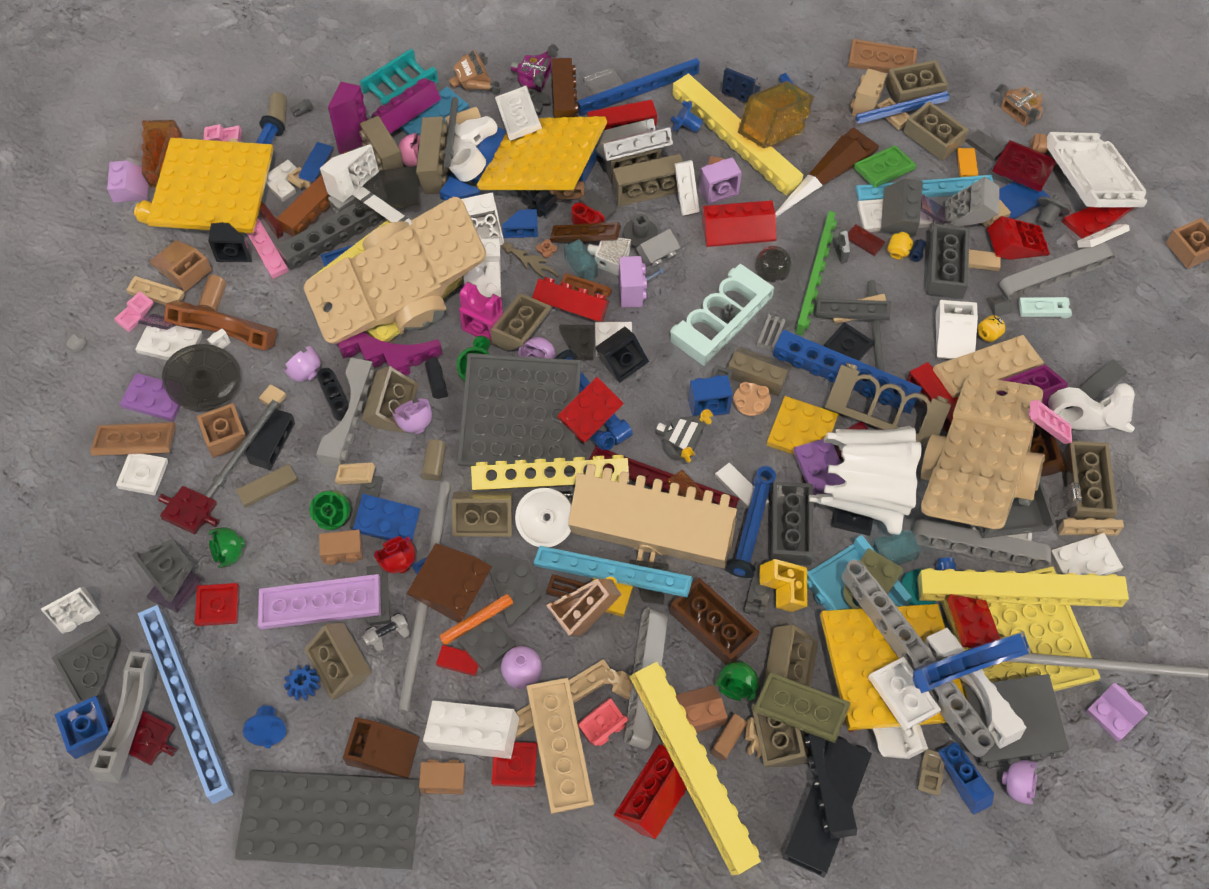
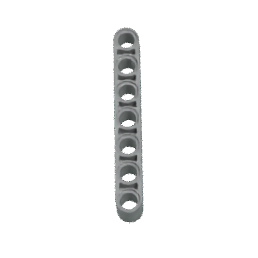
(1056, 270)
(970, 543)
(649, 650)

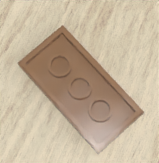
(880, 56)
(133, 438)

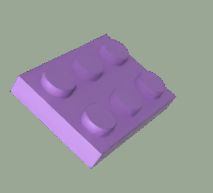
(150, 398)
(814, 463)

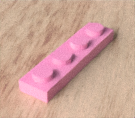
(267, 251)
(1050, 421)

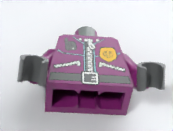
(535, 69)

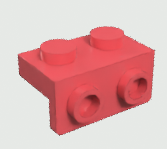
(602, 723)

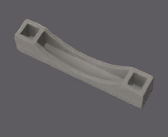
(334, 445)
(113, 752)

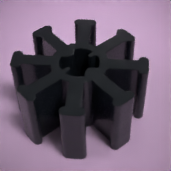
(540, 200)

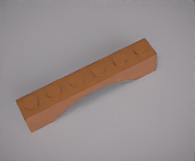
(194, 316)

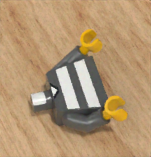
(683, 435)

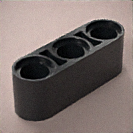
(329, 387)

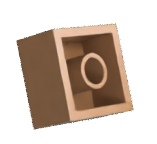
(1190, 243)
(222, 430)

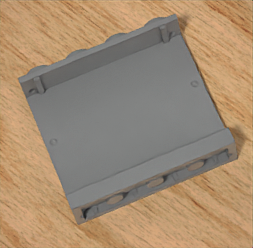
(632, 139)

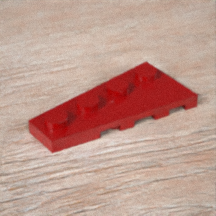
(1094, 219)

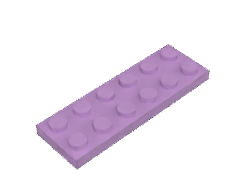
(319, 602)

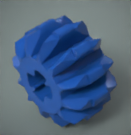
(309, 680)

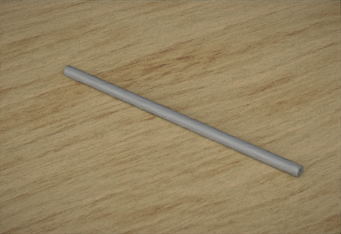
(422, 608)
(1112, 665)

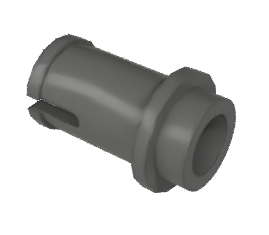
(303, 107)
(728, 314)

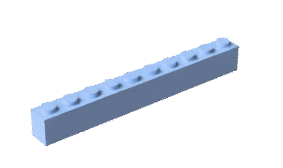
(185, 705)

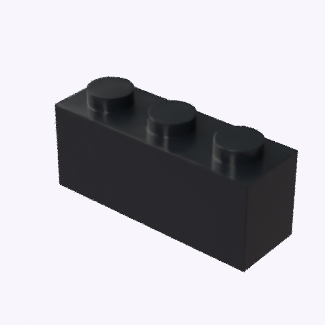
(270, 440)

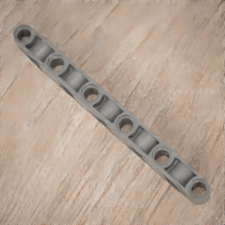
(893, 625)

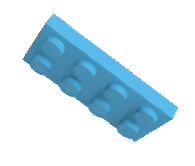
(440, 108)

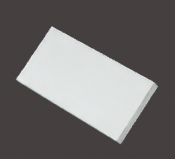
(518, 113)
(871, 214)

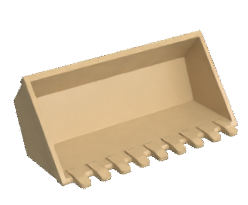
(652, 519)

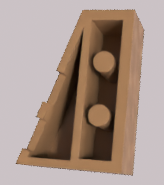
(583, 607)

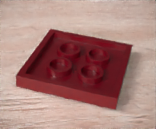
(1024, 165)

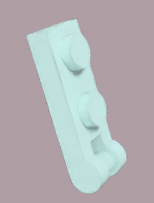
(1045, 307)

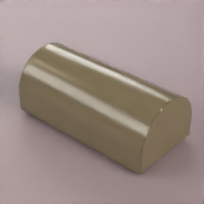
(278, 106)
(433, 460)

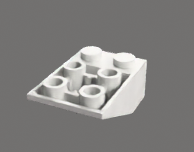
(349, 172)
(484, 215)
(955, 328)
(71, 610)

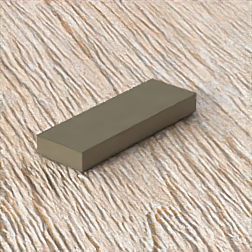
(267, 485)

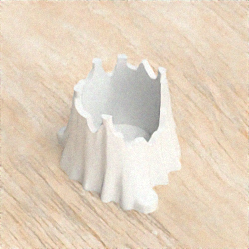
(877, 474)

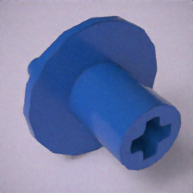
(686, 118)
(264, 727)

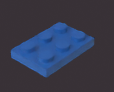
(385, 518)

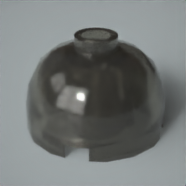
(773, 264)

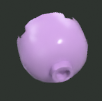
(538, 348)
(303, 365)
(413, 416)
(521, 667)
(1021, 781)

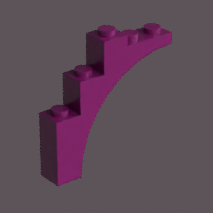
(395, 355)

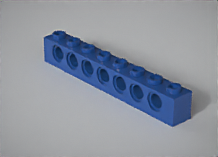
(824, 356)

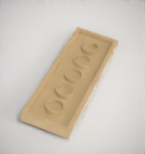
(990, 362)
(559, 746)

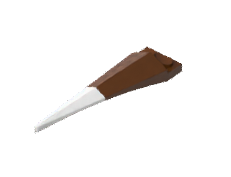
(839, 159)

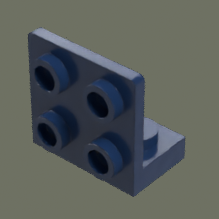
(738, 85)

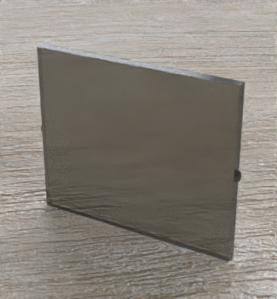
(394, 186)

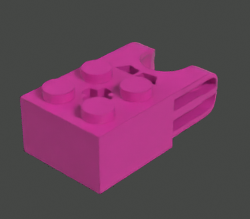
(478, 312)

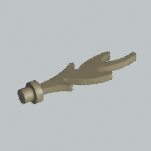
(533, 260)

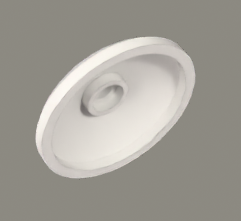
(531, 519)

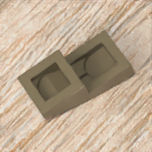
(931, 773)

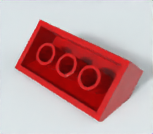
(739, 223)
(652, 795)

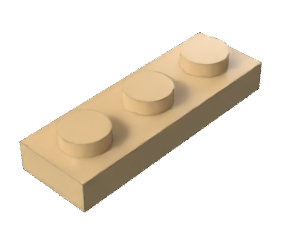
(155, 291)
(1090, 526)

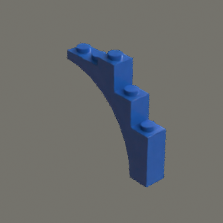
(969, 661)

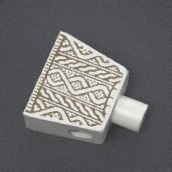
(608, 253)

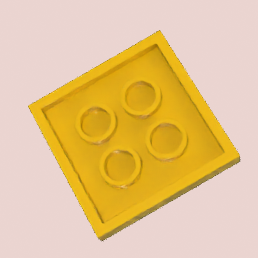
(799, 424)

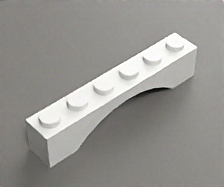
(1000, 718)

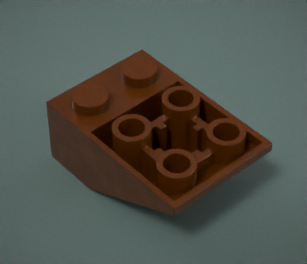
(380, 748)

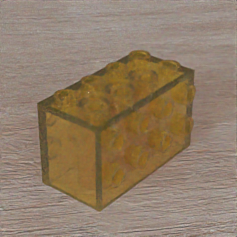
(775, 114)

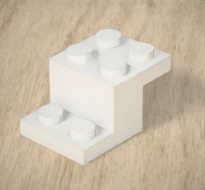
(488, 273)

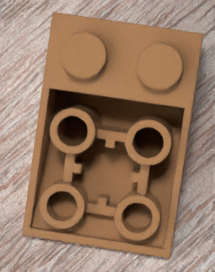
(182, 265)

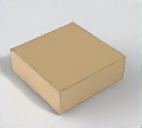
(272, 393)

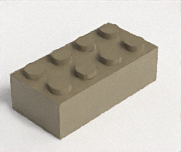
(430, 156)
(645, 180)
(1092, 468)

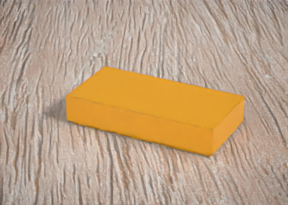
(967, 162)

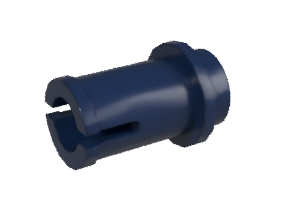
(917, 252)

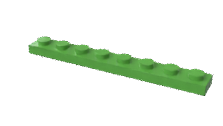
(815, 279)

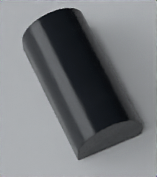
(436, 378)

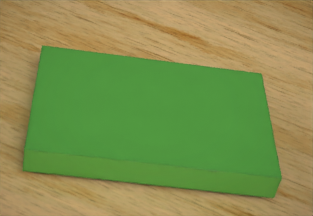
(885, 166)

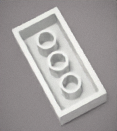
(471, 729)

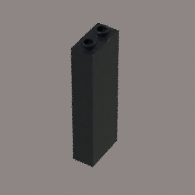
(809, 843)

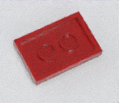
(590, 410)
(972, 620)

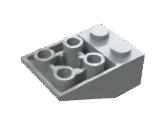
(973, 204)

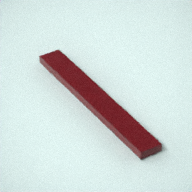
(651, 473)

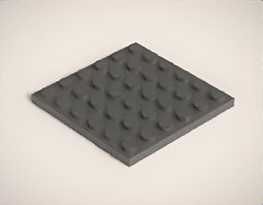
(515, 408)

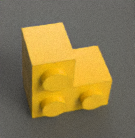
(789, 582)

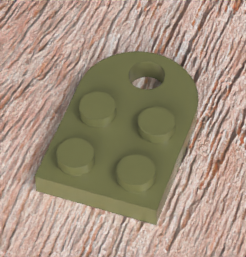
(881, 569)

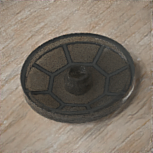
(201, 377)

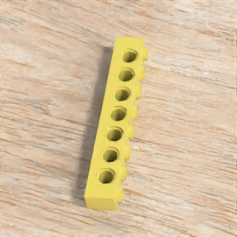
(481, 482)

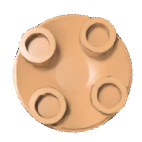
(751, 399)

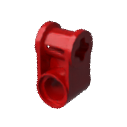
(585, 215)

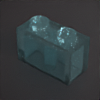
(580, 260)
(898, 548)

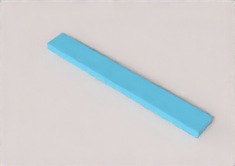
(930, 188)
(623, 572)

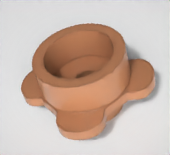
(546, 252)

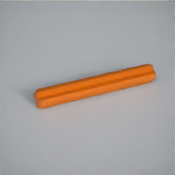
(476, 619)

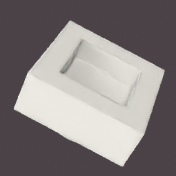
(219, 339)

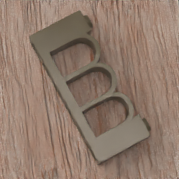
(843, 388)

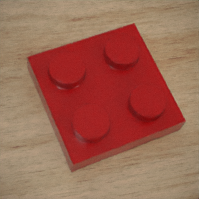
(217, 604)
(517, 771)

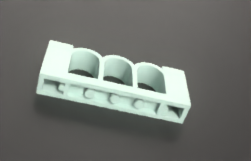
(698, 345)

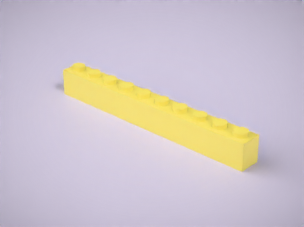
(726, 125)
(1024, 587)
(695, 769)

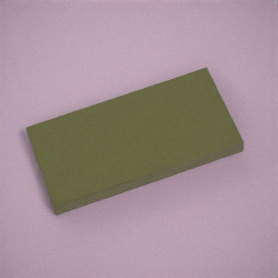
(802, 707)

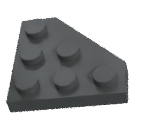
(88, 663)

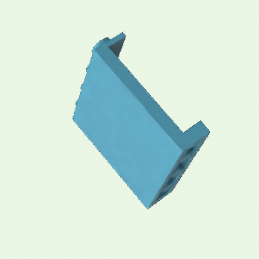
(827, 582)

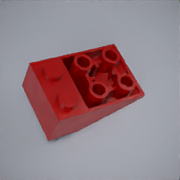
(1017, 239)

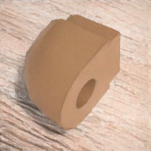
(1039, 143)

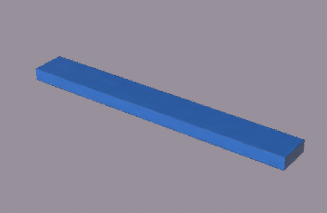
(638, 87)

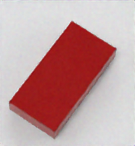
(457, 661)

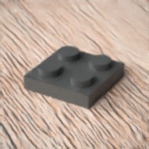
(486, 644)

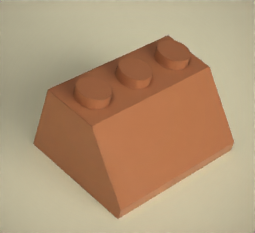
(703, 708)

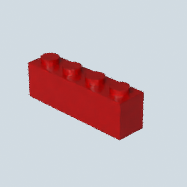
(626, 114)
(571, 300)
(932, 387)

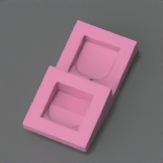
(217, 133)
(136, 310)

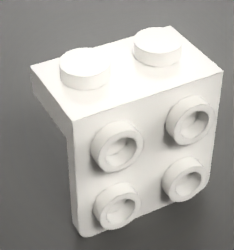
(900, 743)

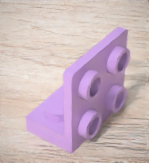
(1117, 711)

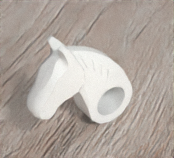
(467, 159)
(1090, 415)

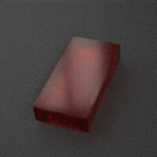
(271, 221)
(865, 240)

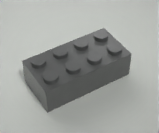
(948, 261)
(792, 523)

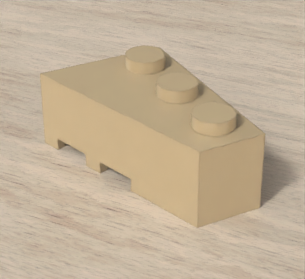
(868, 92)

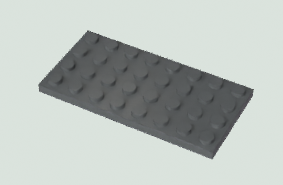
(329, 820)

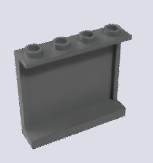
(1025, 519)
(1037, 706)

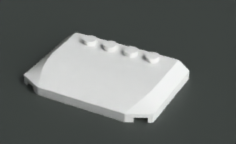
(1096, 170)

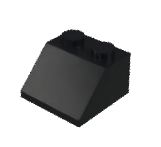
(228, 244)
(622, 354)

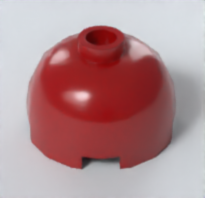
(396, 555)

